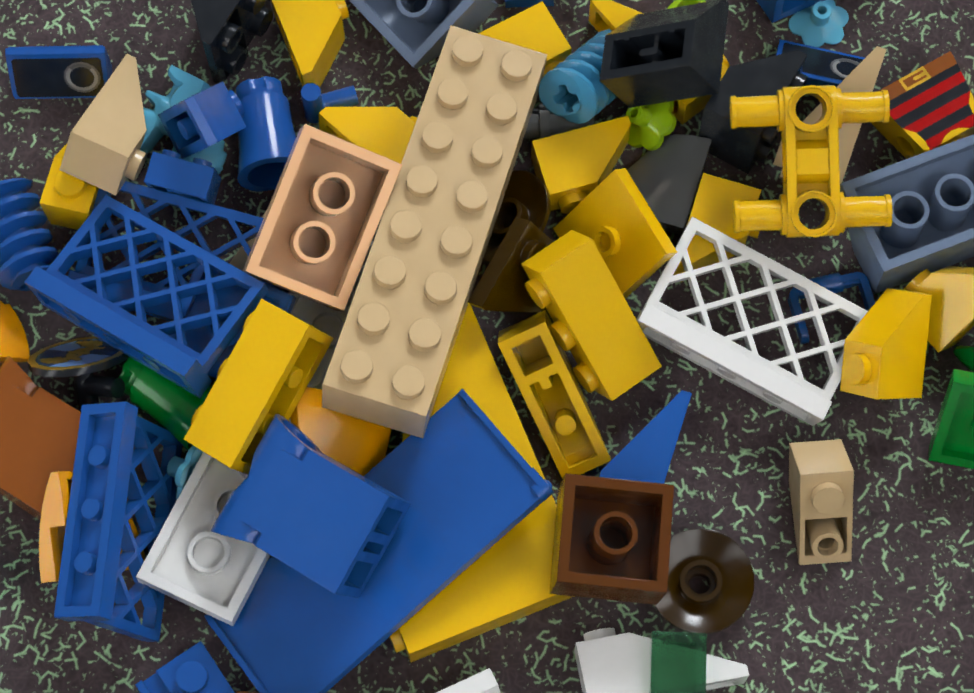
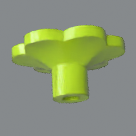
(651, 124)

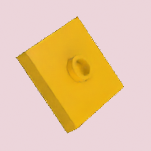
(622, 230)

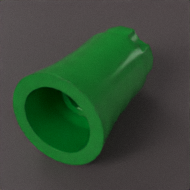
(161, 398)

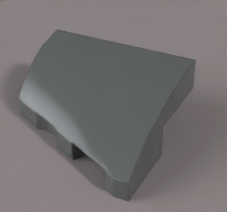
(671, 178)

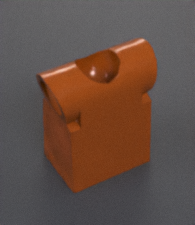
(35, 437)

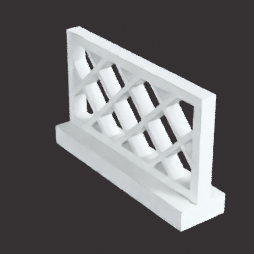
(730, 360)

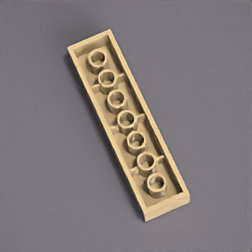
(434, 233)

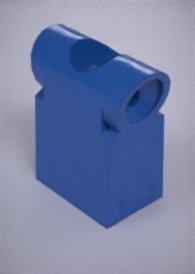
(312, 511)

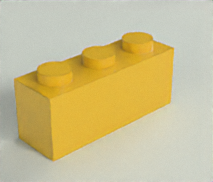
(590, 315)
(256, 382)

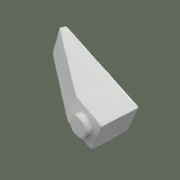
(623, 664)

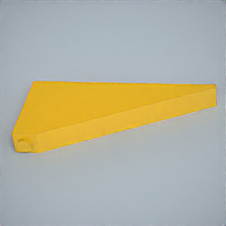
(516, 571)

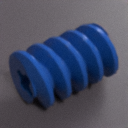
(21, 235)

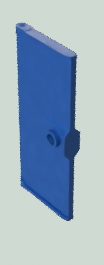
(463, 496)

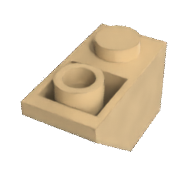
(821, 501)

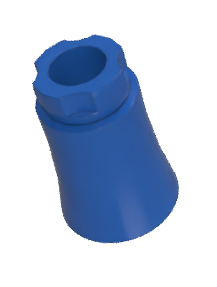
(267, 135)

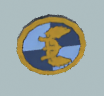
(81, 359)

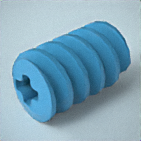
(574, 84)

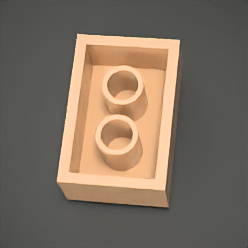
(322, 218)

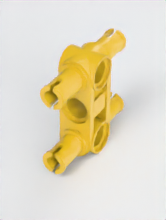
(811, 161)

